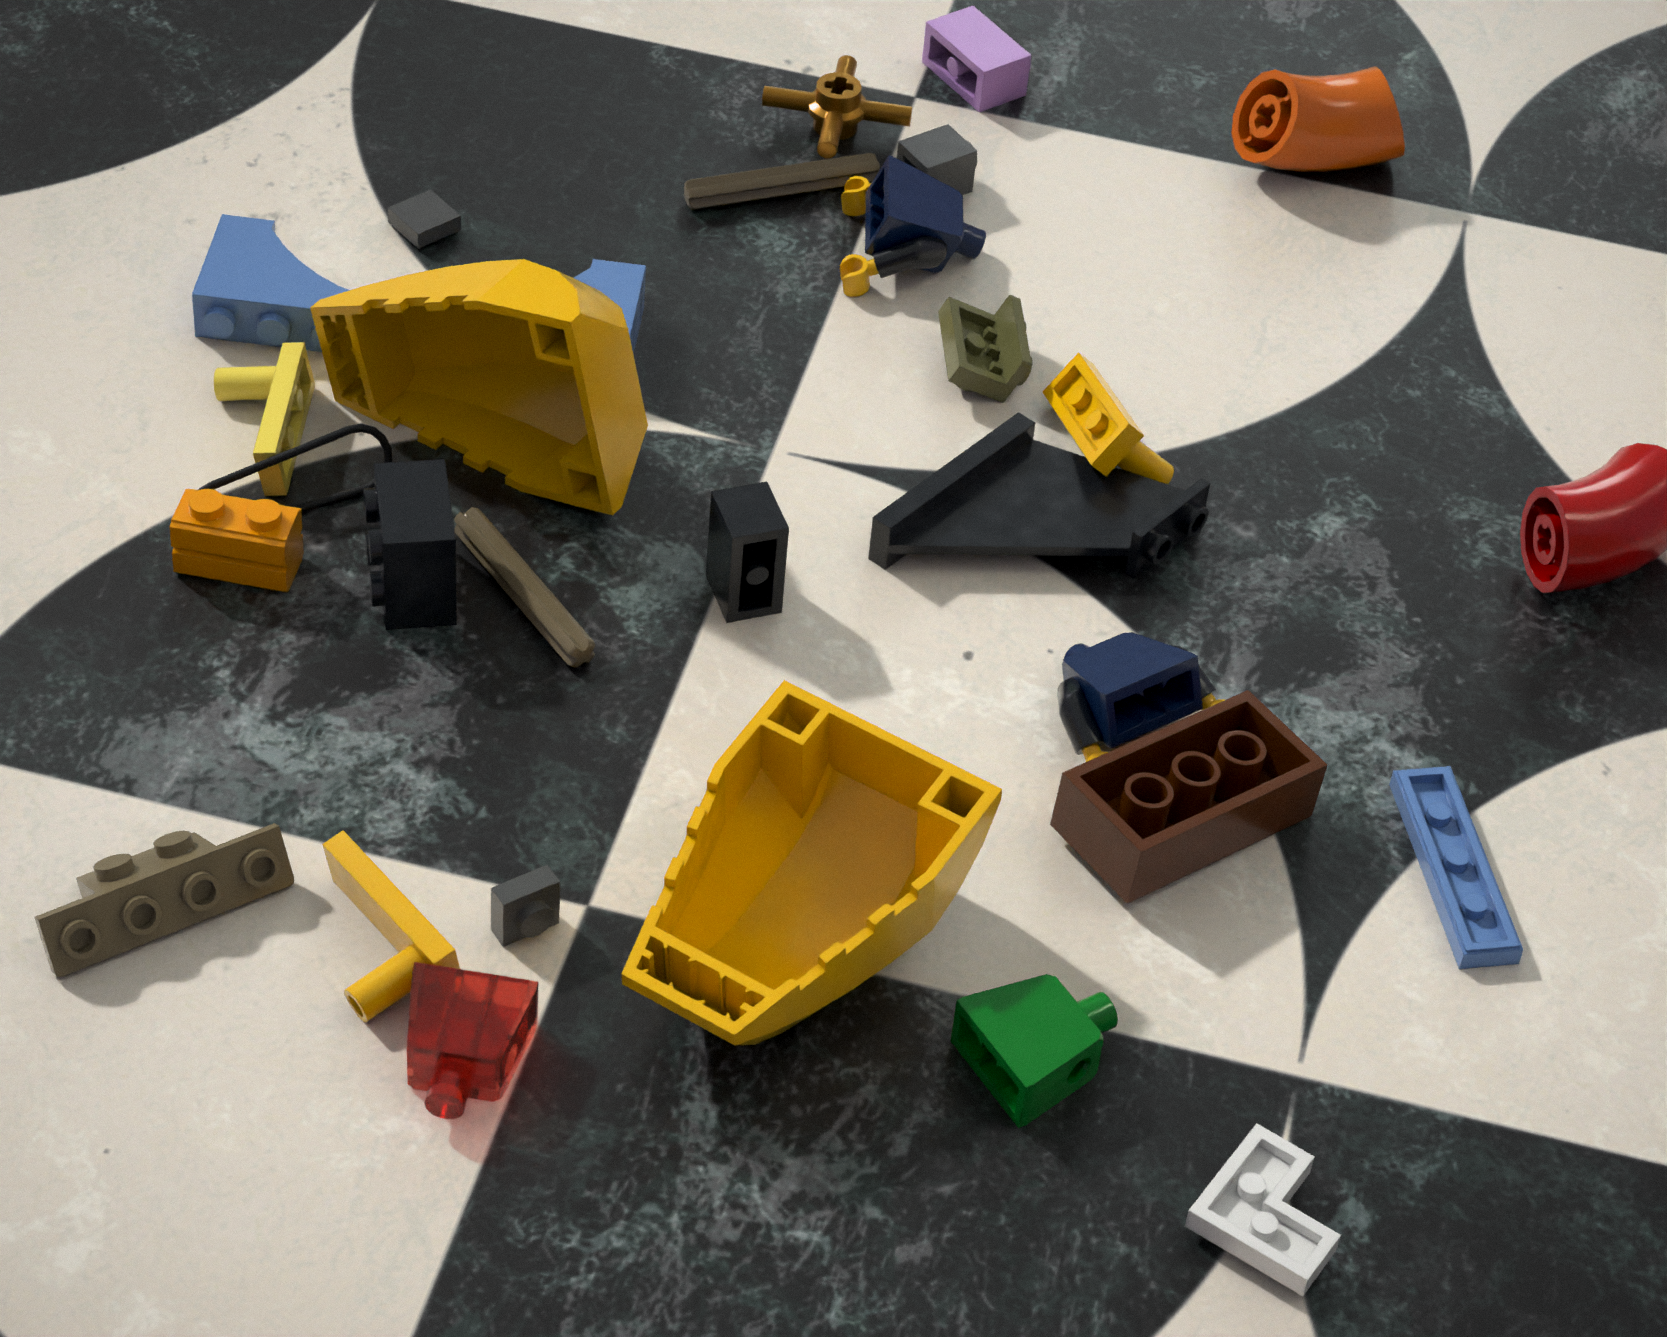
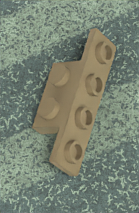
(161, 892)

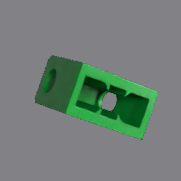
(1032, 1042)

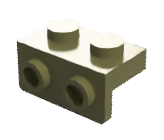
(985, 349)

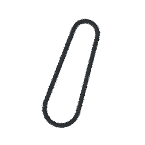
(307, 447)

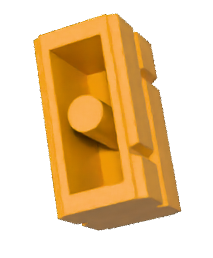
(236, 539)

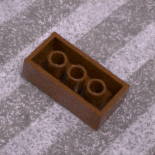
(1187, 795)

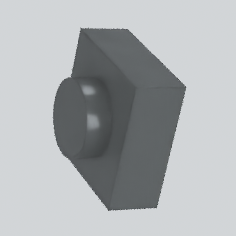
(525, 905)

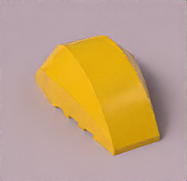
(500, 367)
(805, 869)

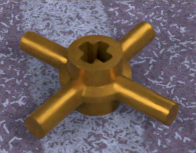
(837, 106)

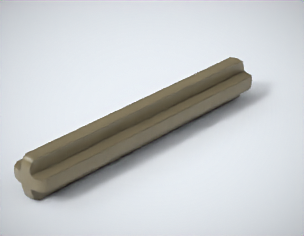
(778, 181)
(524, 587)

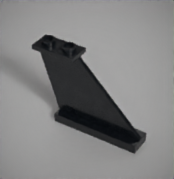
(1036, 500)

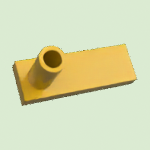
(1102, 423)
(396, 920)

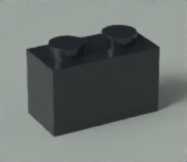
(747, 551)

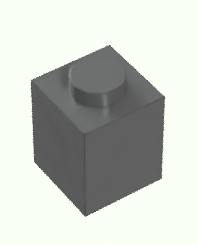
(942, 156)

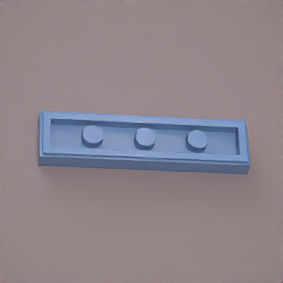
(1455, 868)

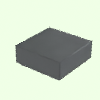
(424, 219)

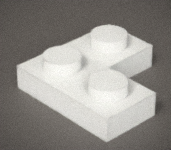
(1250, 1216)

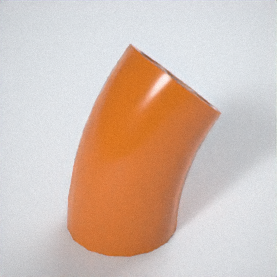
(1318, 121)

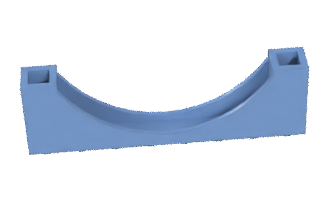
(264, 294)

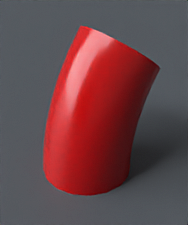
(1599, 523)

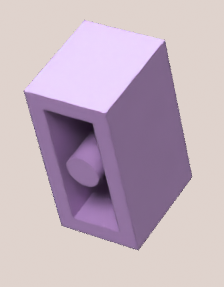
(976, 58)

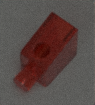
(466, 1034)

